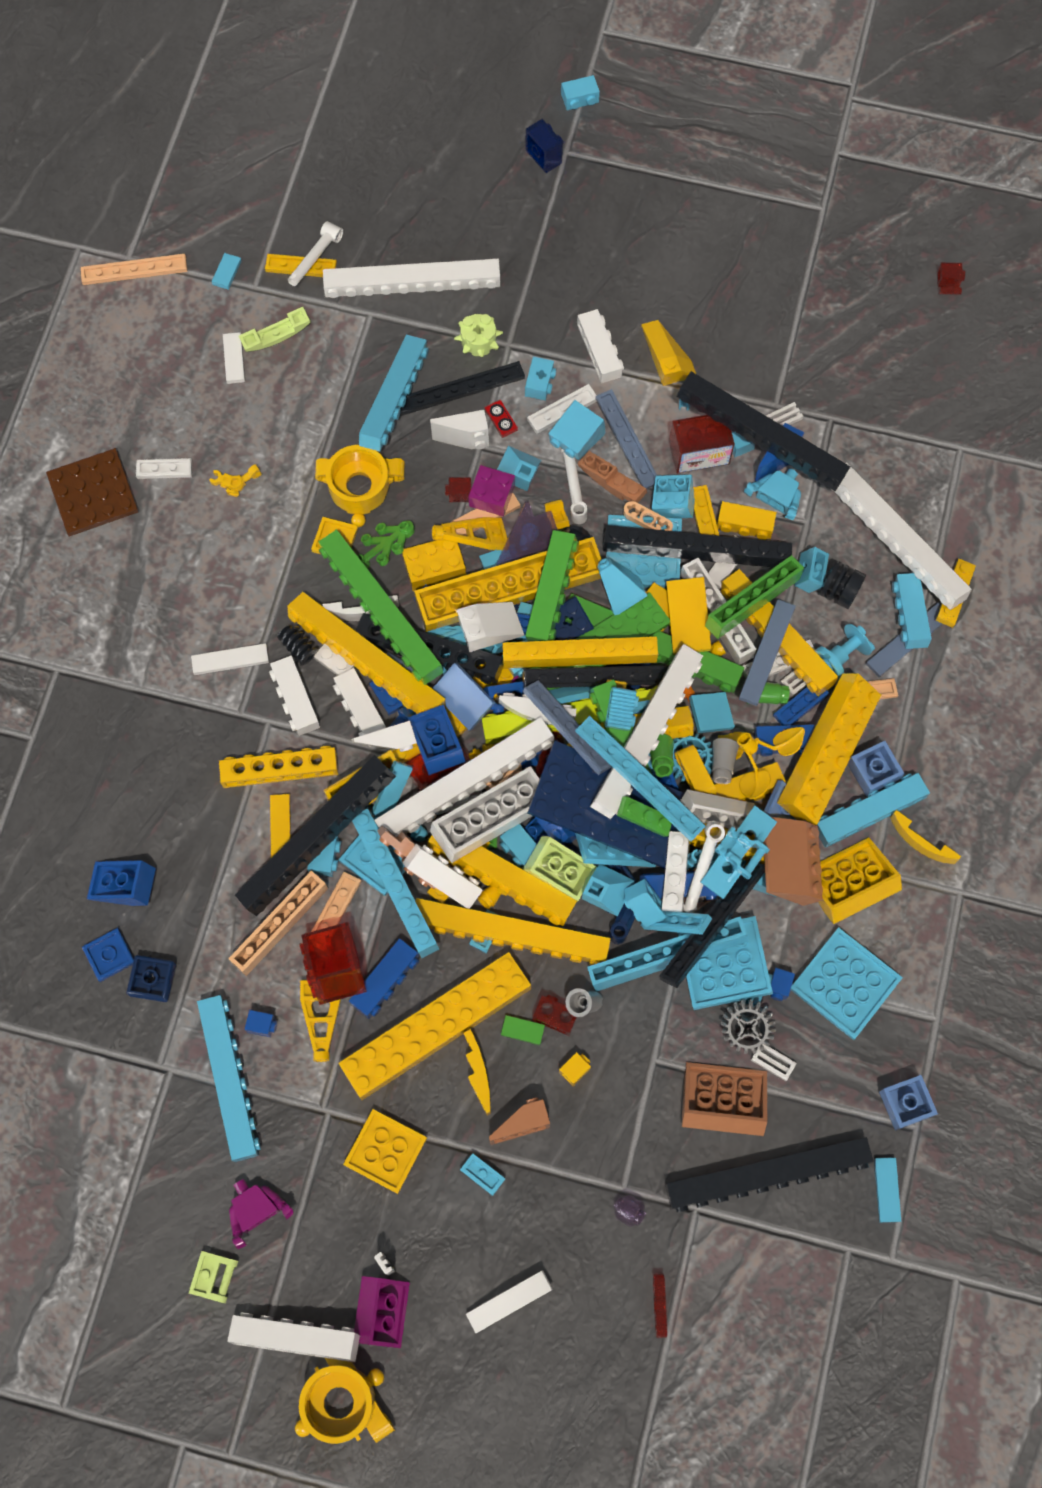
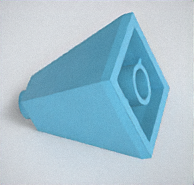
(621, 585)

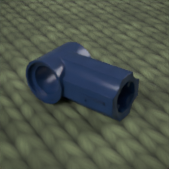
(624, 923)

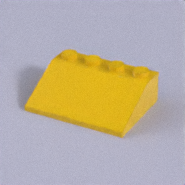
(856, 880)

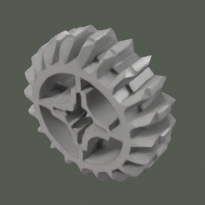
(754, 1032)

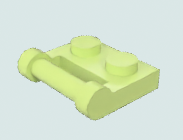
(206, 1275)

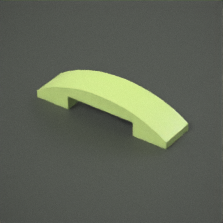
(276, 332)

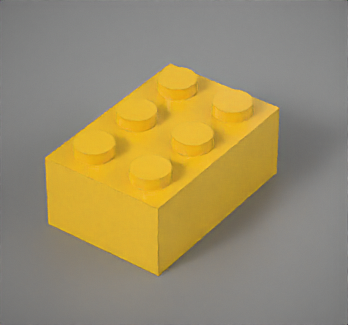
(433, 563)

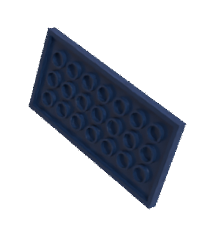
(565, 800)

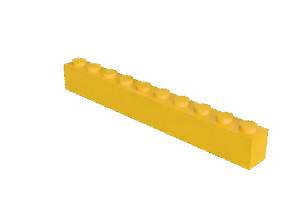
(363, 655)
(514, 932)

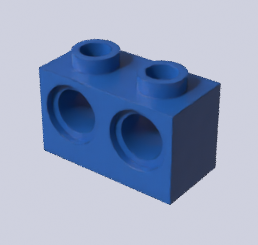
(504, 688)

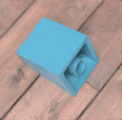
(577, 430)

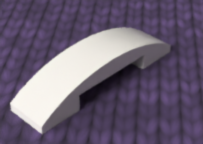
(353, 613)

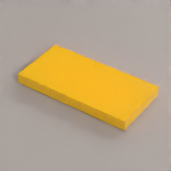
(688, 614)

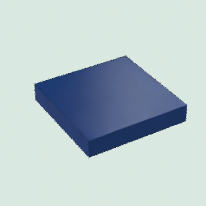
(108, 955)

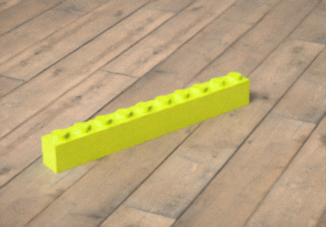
(499, 727)

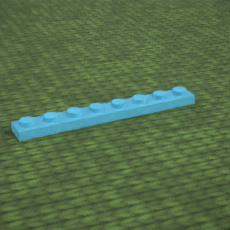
(640, 778)

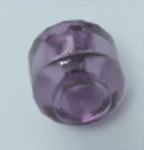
(629, 1211)

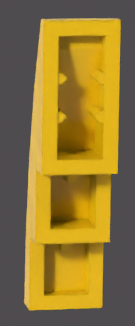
(479, 1078)

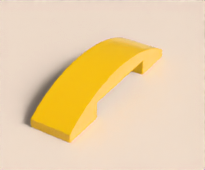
(944, 855)

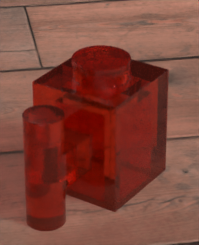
(950, 277)

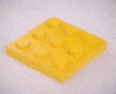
(385, 1151)

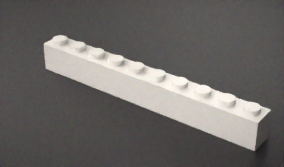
(411, 278)
(902, 540)
(650, 726)
(467, 779)

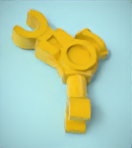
(235, 484)

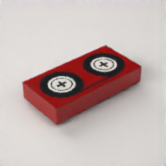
(501, 418)

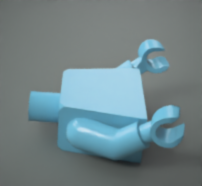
(778, 491)

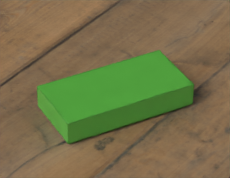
(522, 1030)

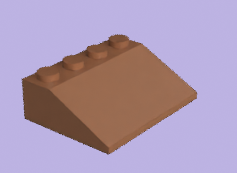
(793, 861)
(725, 1099)

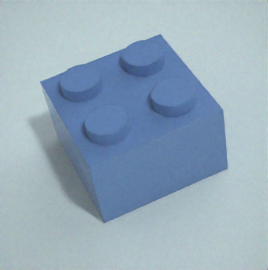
(875, 768)
(908, 1102)

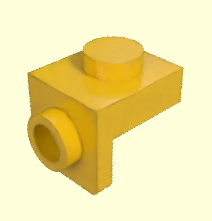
(559, 515)

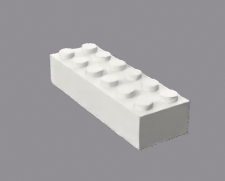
(485, 815)

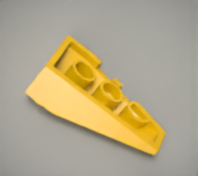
(669, 358)

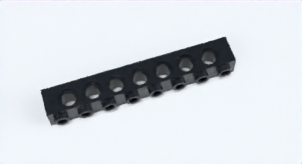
(441, 646)

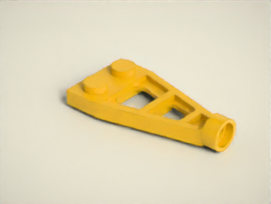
(493, 528)
(318, 1042)

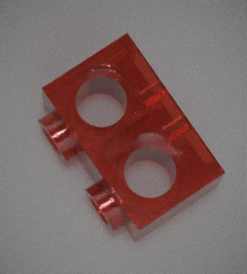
(553, 1020)

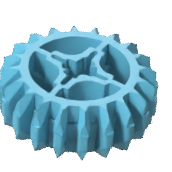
(704, 751)

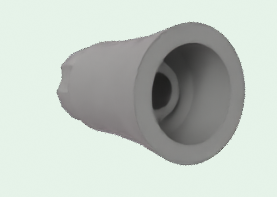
(724, 759)
(581, 1002)

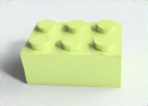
(559, 867)

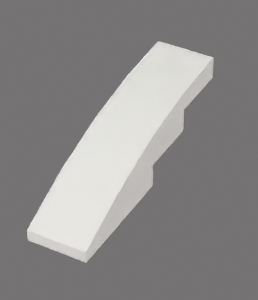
(509, 1301)

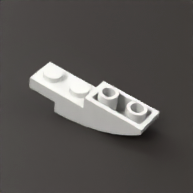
(526, 709)

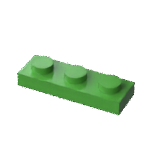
(644, 816)

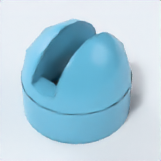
(419, 835)

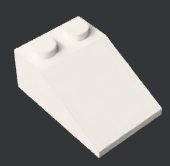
(462, 430)
(489, 624)
(393, 737)

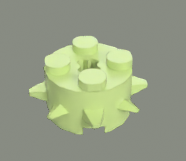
(478, 334)

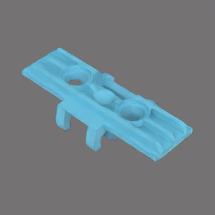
(735, 847)

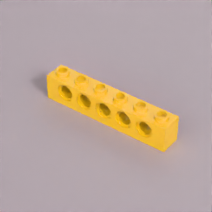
(288, 772)

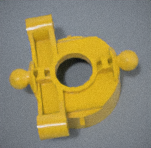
(358, 461)
(365, 1410)

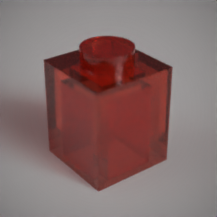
(458, 489)

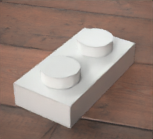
(331, 661)

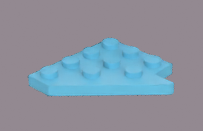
(598, 853)

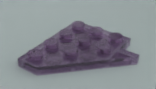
(528, 536)

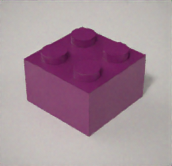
(491, 490)

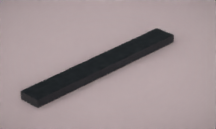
(462, 387)
(594, 676)
(720, 913)

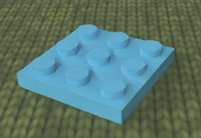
(359, 862)

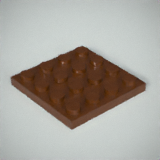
(92, 492)

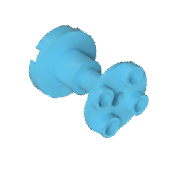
(839, 654)

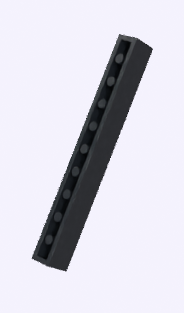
(763, 431)
(694, 546)
(315, 836)
(769, 1173)

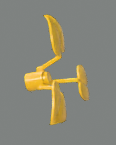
(786, 742)

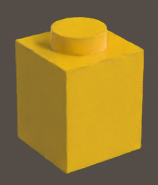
(575, 1068)

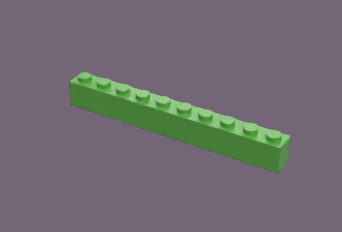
(381, 608)
(713, 671)

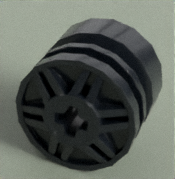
(842, 584)

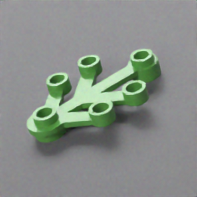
(400, 532)

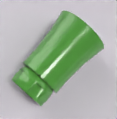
(774, 694)
(663, 756)

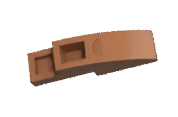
(610, 479)
(402, 845)

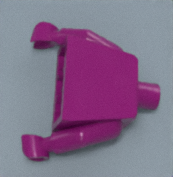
(253, 1208)

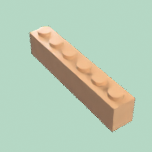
(278, 923)

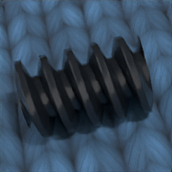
(297, 645)

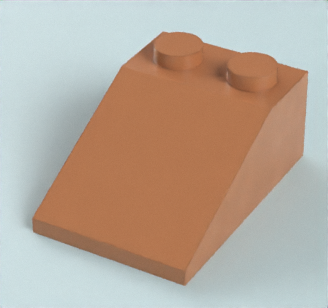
(526, 1120)

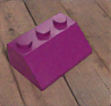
(381, 1311)

